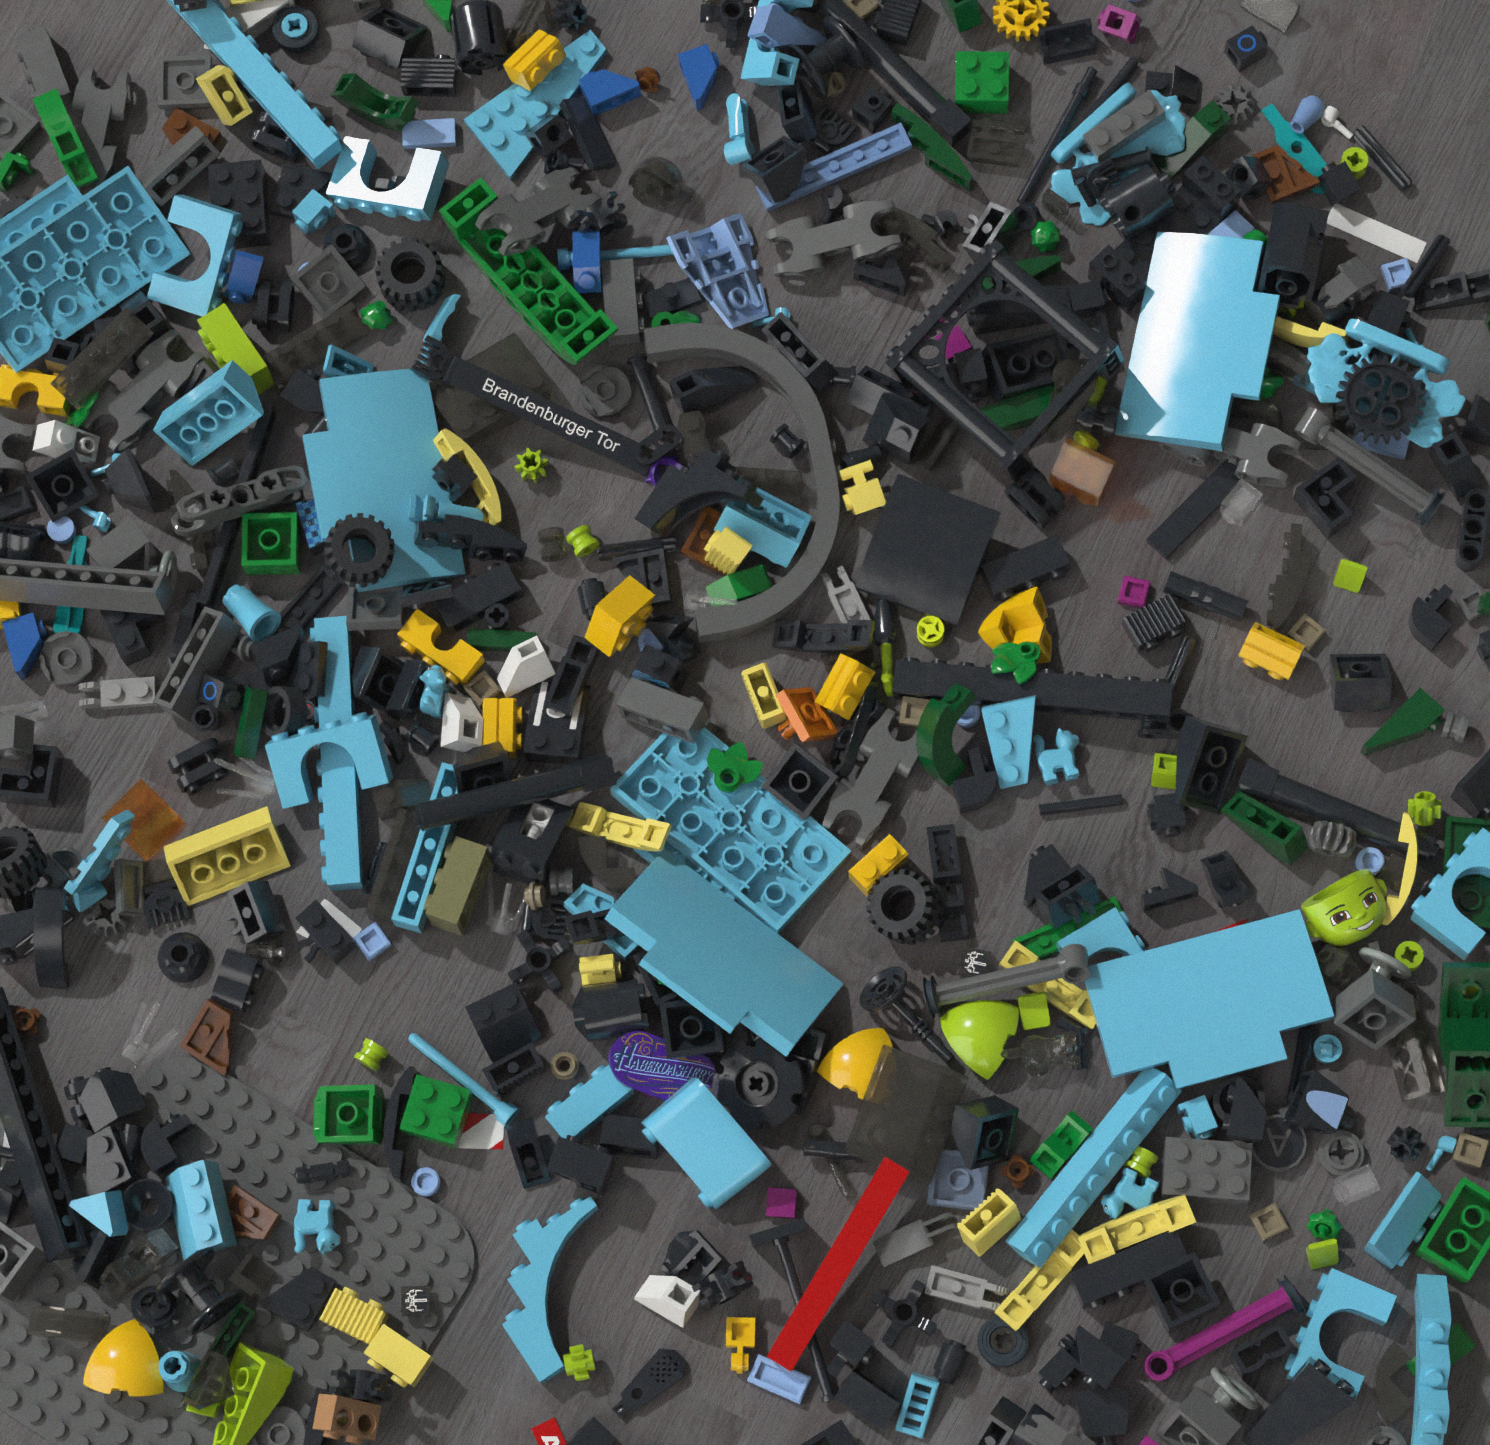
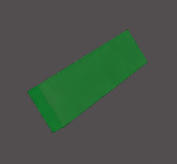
(1044, 940)

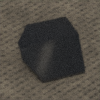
(110, 1098)
(691, 1257)

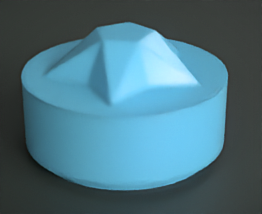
(1327, 1049)

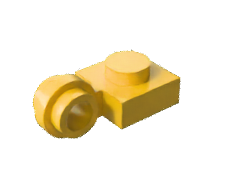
(740, 1335)

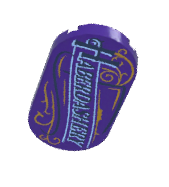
(642, 1064)

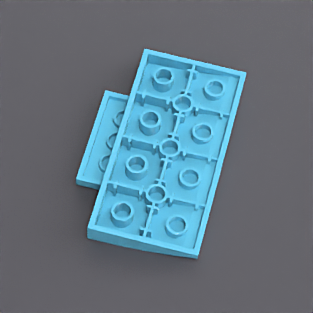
(76, 259)
(1197, 340)
(372, 462)
(734, 840)
(721, 955)
(1209, 1001)

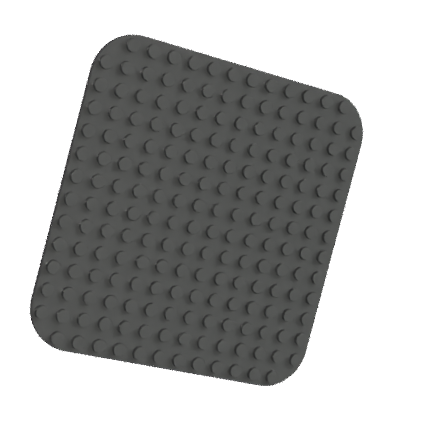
(386, 1243)

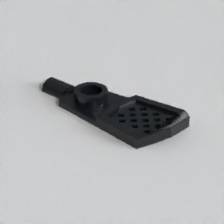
(648, 1383)

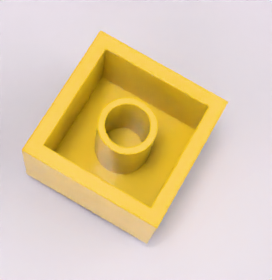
(620, 616)

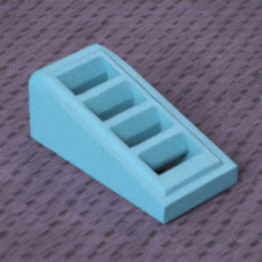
(924, 1380)

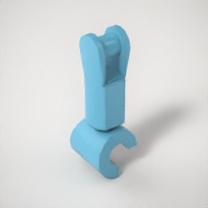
(741, 146)
(427, 510)

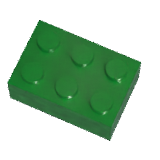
(1459, 1232)

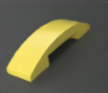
(1305, 336)
(483, 485)
(621, 829)
(1407, 835)
(1058, 992)
(1136, 1227)
(1040, 1283)

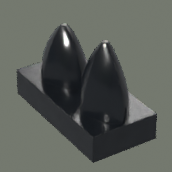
(101, 1253)

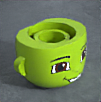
(1346, 909)

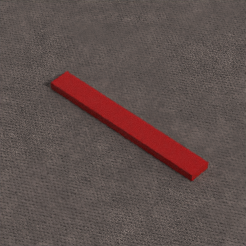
(838, 1264)

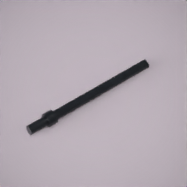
(1079, 94)

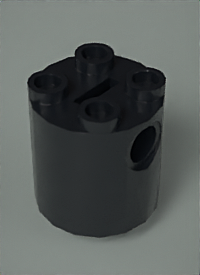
(1144, 195)
(610, 1010)

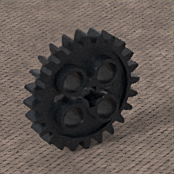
(1358, 390)

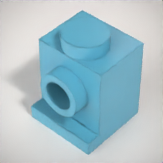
(313, 212)
(1198, 1118)

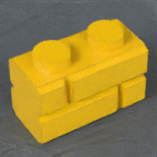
(534, 60)
(1271, 651)
(844, 686)
(501, 724)
(879, 861)

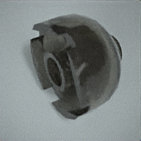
(656, 182)

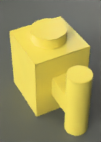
(864, 494)
(599, 969)

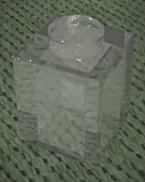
(1240, 503)
(1356, 1186)

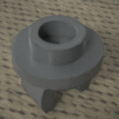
(243, 650)

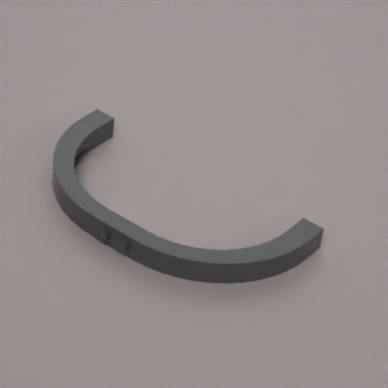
(737, 347)

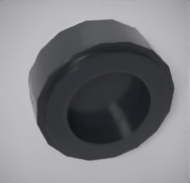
(1027, 215)

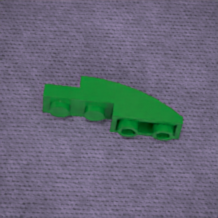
(65, 138)

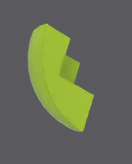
(980, 1032)

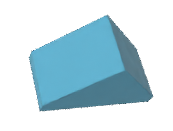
(344, 363)
(104, 1211)

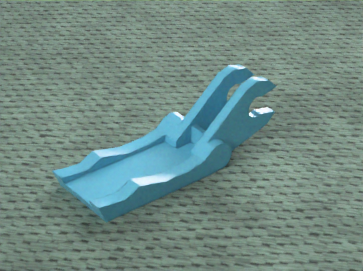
(436, 326)

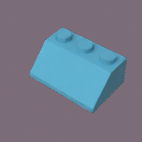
(772, 528)
(200, 1208)
(1404, 1222)

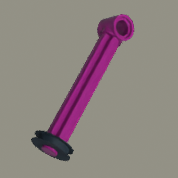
(1226, 1330)

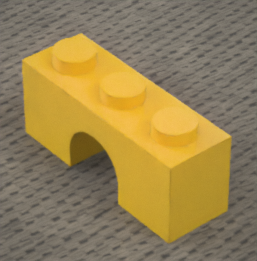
(14, 385)
(458, 663)

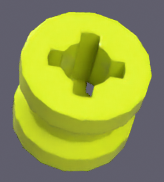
(931, 626)

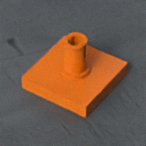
(804, 716)

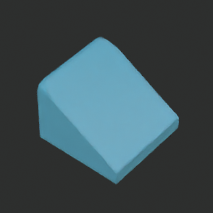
(88, 896)

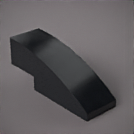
(572, 675)

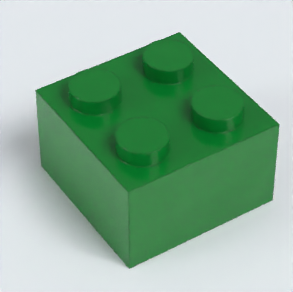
(982, 82)
(271, 543)
(436, 1111)

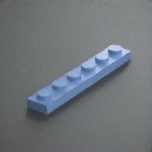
(846, 163)

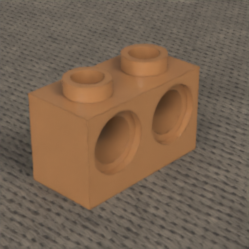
(347, 1418)

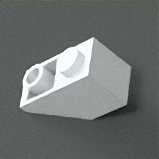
(57, 438)
(524, 667)
(460, 724)
(669, 1298)

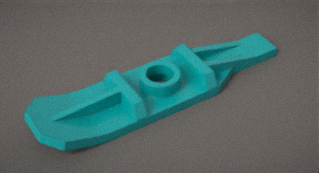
(1287, 139)
(72, 617)

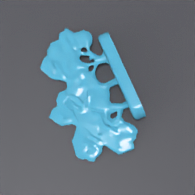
(1162, 139)
(1329, 366)

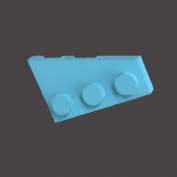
(1010, 738)
(107, 848)
(587, 899)

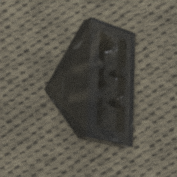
(210, 1382)

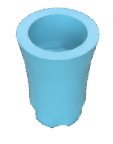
(252, 613)
(181, 1379)

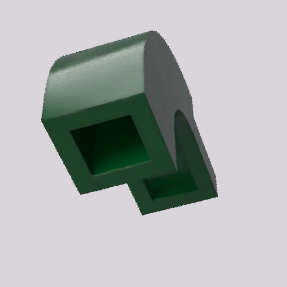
(373, 104)
(936, 732)

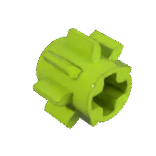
(531, 472)
(1424, 808)
(579, 1362)

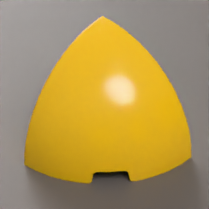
(1019, 621)
(854, 1060)
(125, 1363)

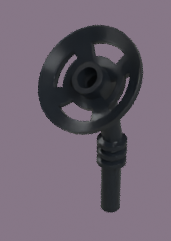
(890, 997)

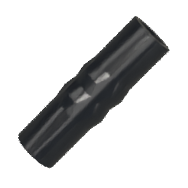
(1205, 596)

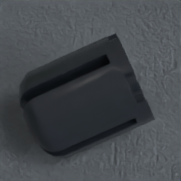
(479, 36)

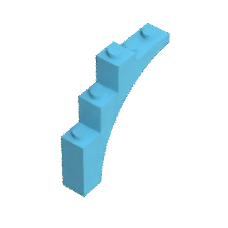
(542, 1246)
(1432, 1360)

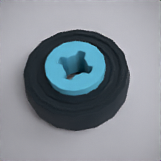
(296, 39)

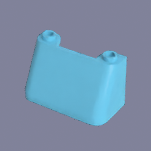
(706, 1143)

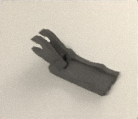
(909, 1239)

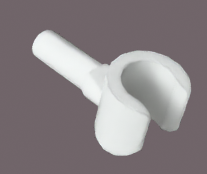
(1329, 119)

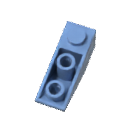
(777, 29)

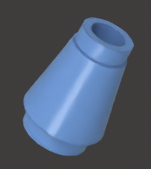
(1308, 112)

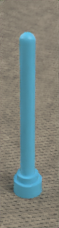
(565, 257)
(504, 1111)

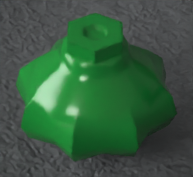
(1046, 236)
(376, 315)
(1270, 384)
(1324, 1225)

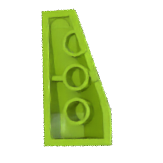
(258, 1386)

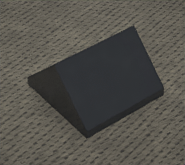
(62, 485)
(801, 782)

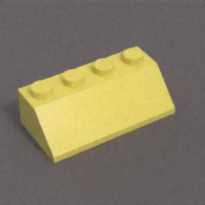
(226, 856)

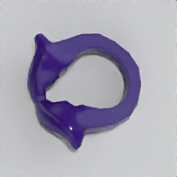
(654, 475)

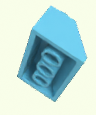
(210, 413)

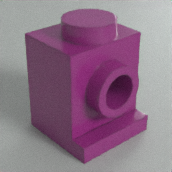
(1129, 28)

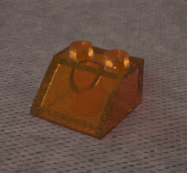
(1082, 472)
(153, 821)

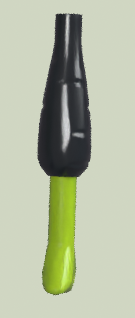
(885, 637)

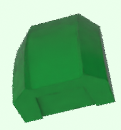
(349, 1114)

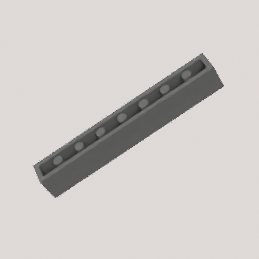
(85, 586)

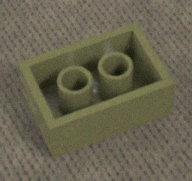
(458, 885)

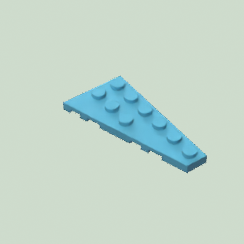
(506, 118)

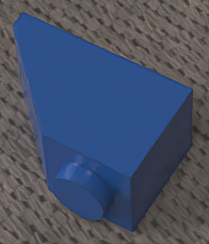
(699, 72)
(607, 90)
(587, 262)
(243, 277)
(24, 642)

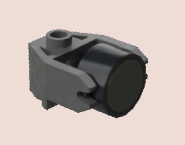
(1342, 294)
(1039, 1429)

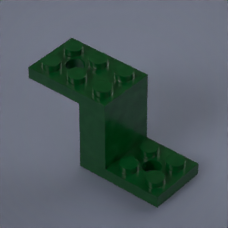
(1465, 1042)

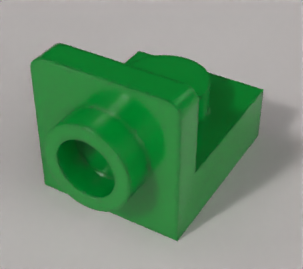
(9, 169)

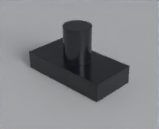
(672, 298)

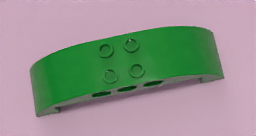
(527, 281)

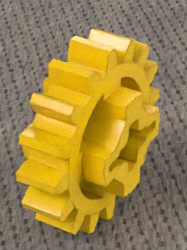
(1033, 14)

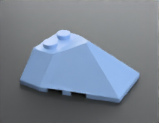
(723, 269)

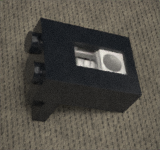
(523, 855)

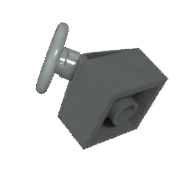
(130, 549)
(1373, 1005)
(1208, 1417)

